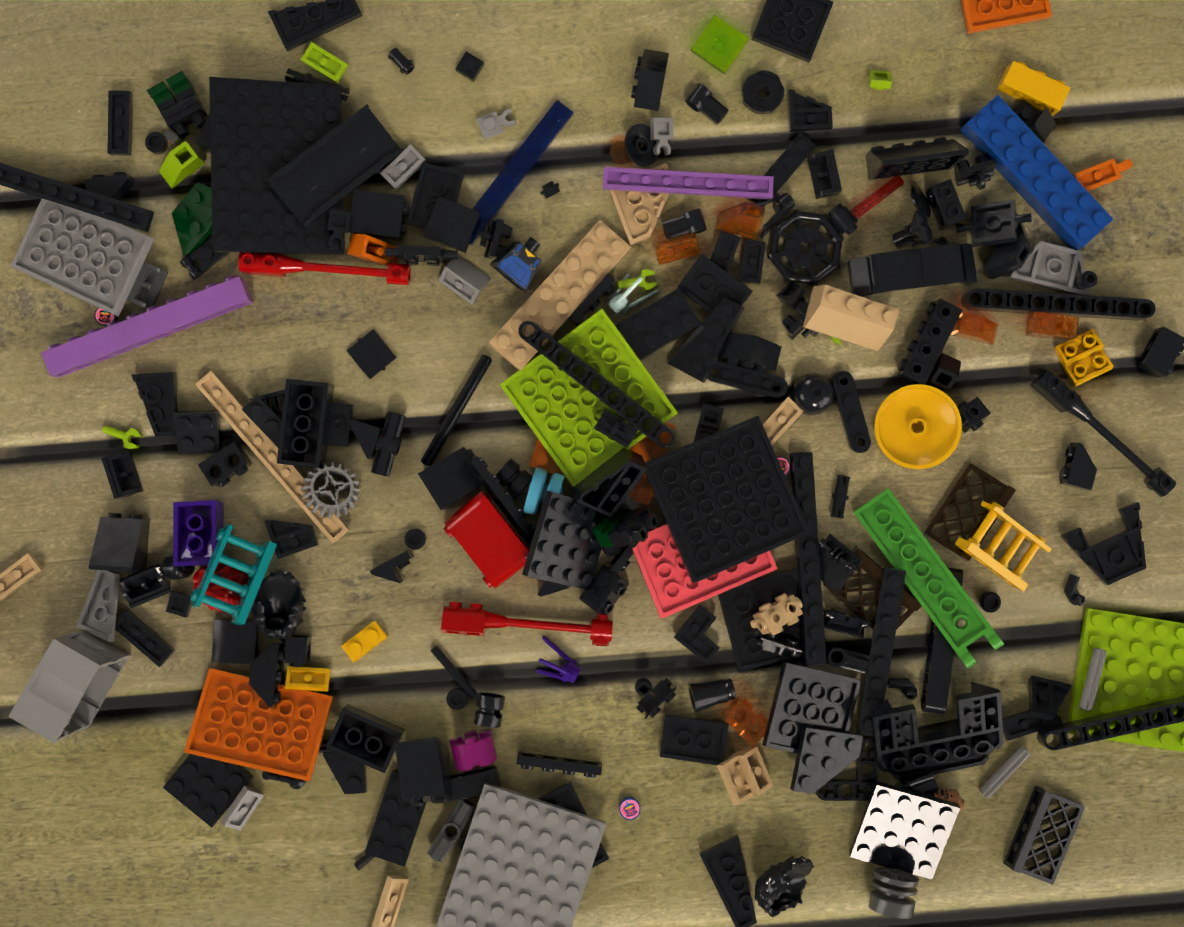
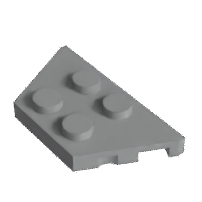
(1052, 268)

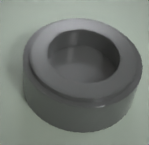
(169, 134)

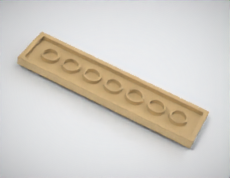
(561, 292)

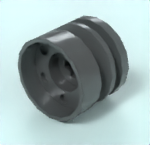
(893, 893)

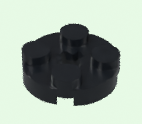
(773, 87)

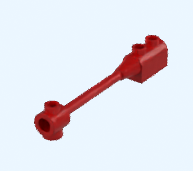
(279, 265)
(476, 619)

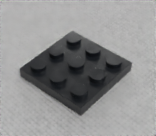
(792, 26)
(207, 786)

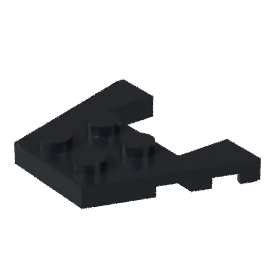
(1114, 556)

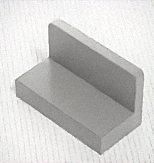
(464, 279)

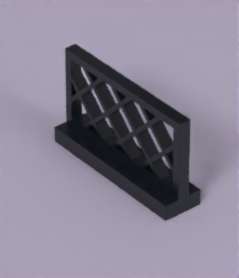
(1030, 829)

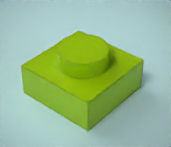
(880, 79)

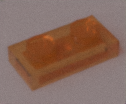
(676, 248)

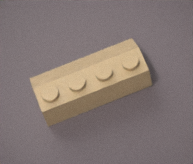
(850, 317)

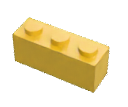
(1033, 87)

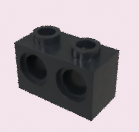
(945, 204)
(224, 461)

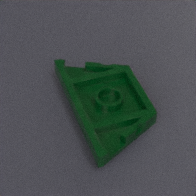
(194, 218)

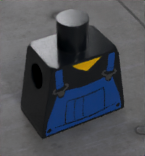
(518, 263)

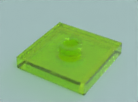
(719, 44)

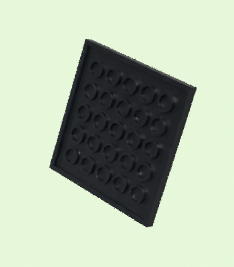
(725, 499)

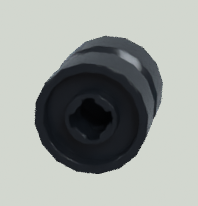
(514, 478)
(489, 710)

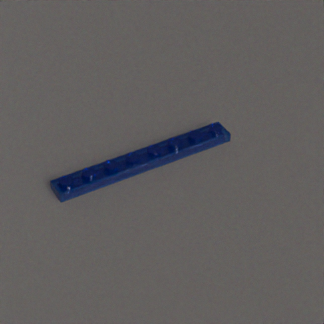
(521, 164)

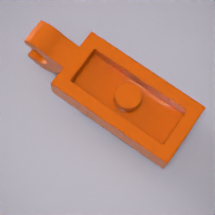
(1102, 173)

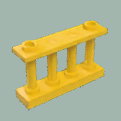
(986, 556)

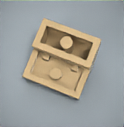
(745, 775)

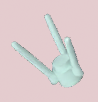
(618, 301)

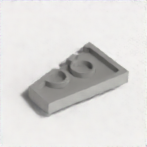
(101, 606)

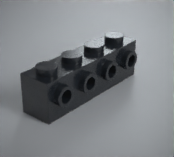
(929, 342)

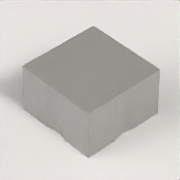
(69, 685)

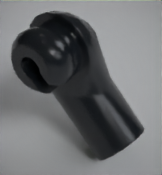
(904, 685)

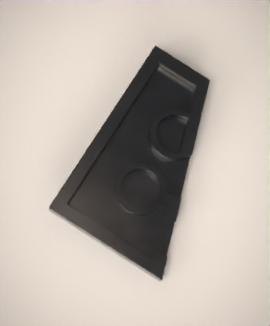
(160, 400)

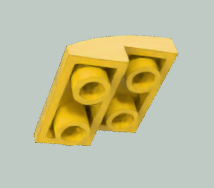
(1083, 358)

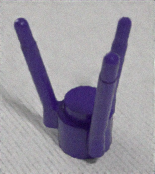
(567, 672)

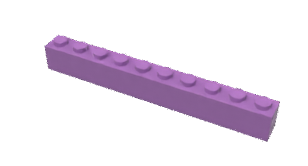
(147, 327)

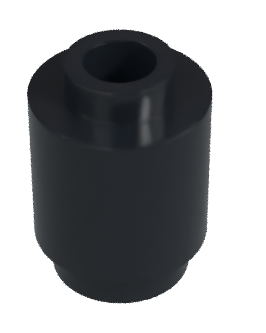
(843, 219)

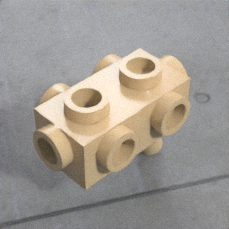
(775, 615)

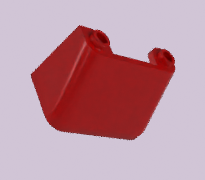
(487, 539)

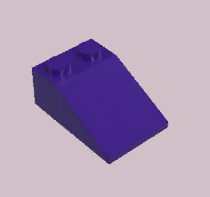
(195, 531)

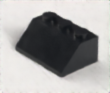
(365, 738)

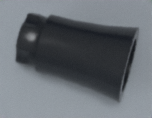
(711, 693)

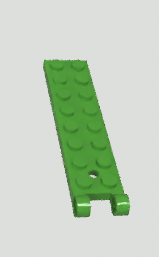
(926, 574)

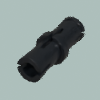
(840, 496)

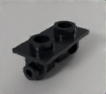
(839, 622)
(789, 645)
(650, 704)

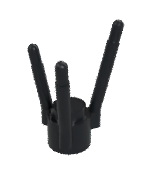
(781, 206)

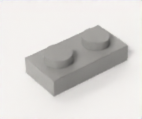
(403, 167)
(242, 808)

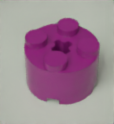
(473, 749)

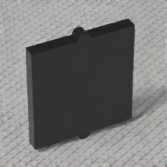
(371, 354)

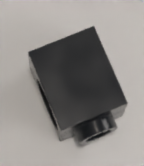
(298, 650)

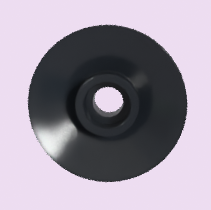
(640, 146)

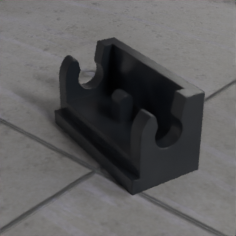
(824, 174)
(122, 475)
(145, 585)

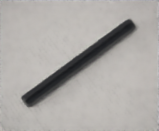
(456, 410)

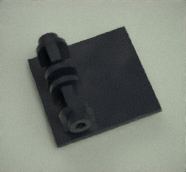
(836, 562)

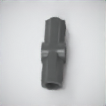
(445, 840)

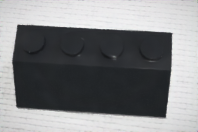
(305, 423)

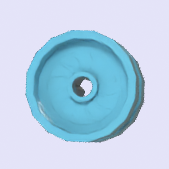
(539, 488)

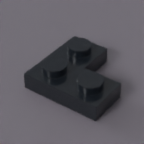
(692, 634)

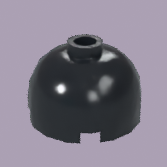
(813, 393)

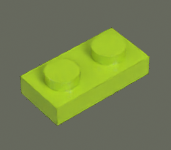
(324, 63)

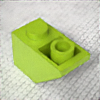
(180, 164)

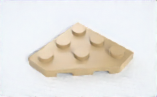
(639, 211)

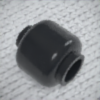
(178, 572)

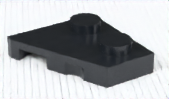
(808, 114)
(290, 537)
(1045, 697)
(348, 772)

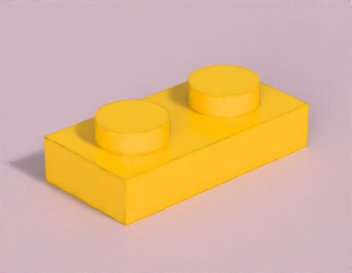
(364, 641)
(307, 678)

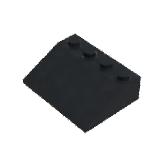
(914, 158)

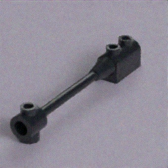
(1067, 400)

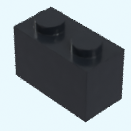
(1161, 352)

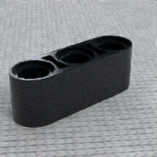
(472, 782)

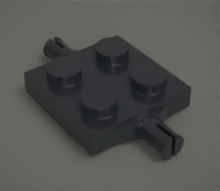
(994, 223)
(415, 254)

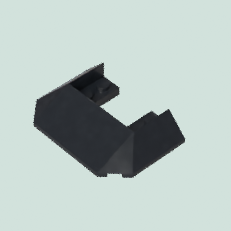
(940, 746)

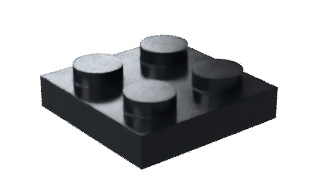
(197, 431)

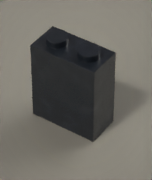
(379, 215)

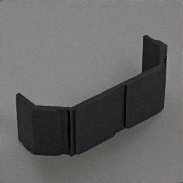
(912, 269)

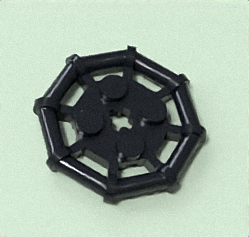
(805, 235)

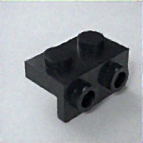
(604, 591)

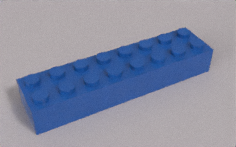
(1036, 174)

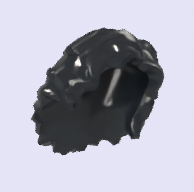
(278, 605)
(782, 885)

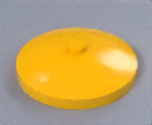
(918, 426)

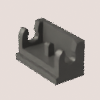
(147, 285)

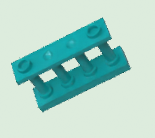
(247, 591)

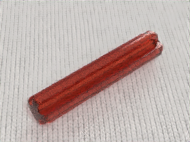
(877, 196)

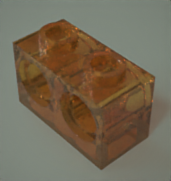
(742, 724)

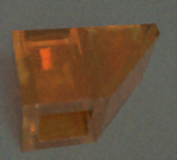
(741, 220)
(1052, 326)

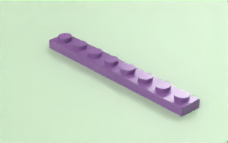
(688, 183)

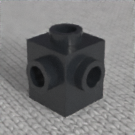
(972, 414)

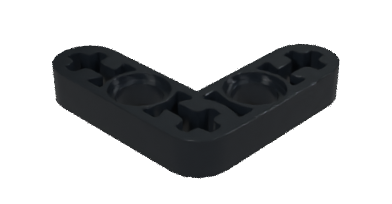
(861, 779)

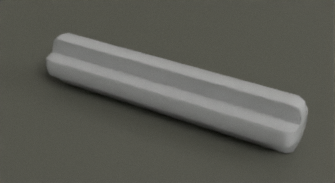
(1092, 679)
(1004, 772)

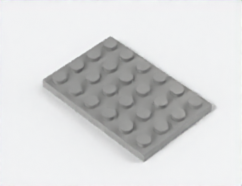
(82, 254)

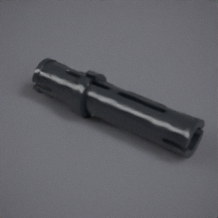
(307, 78)

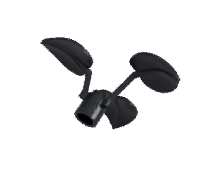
(919, 225)

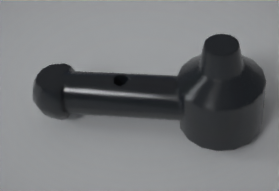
(293, 782)

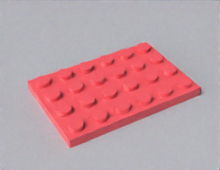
(670, 582)

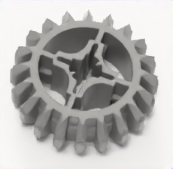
(327, 473)

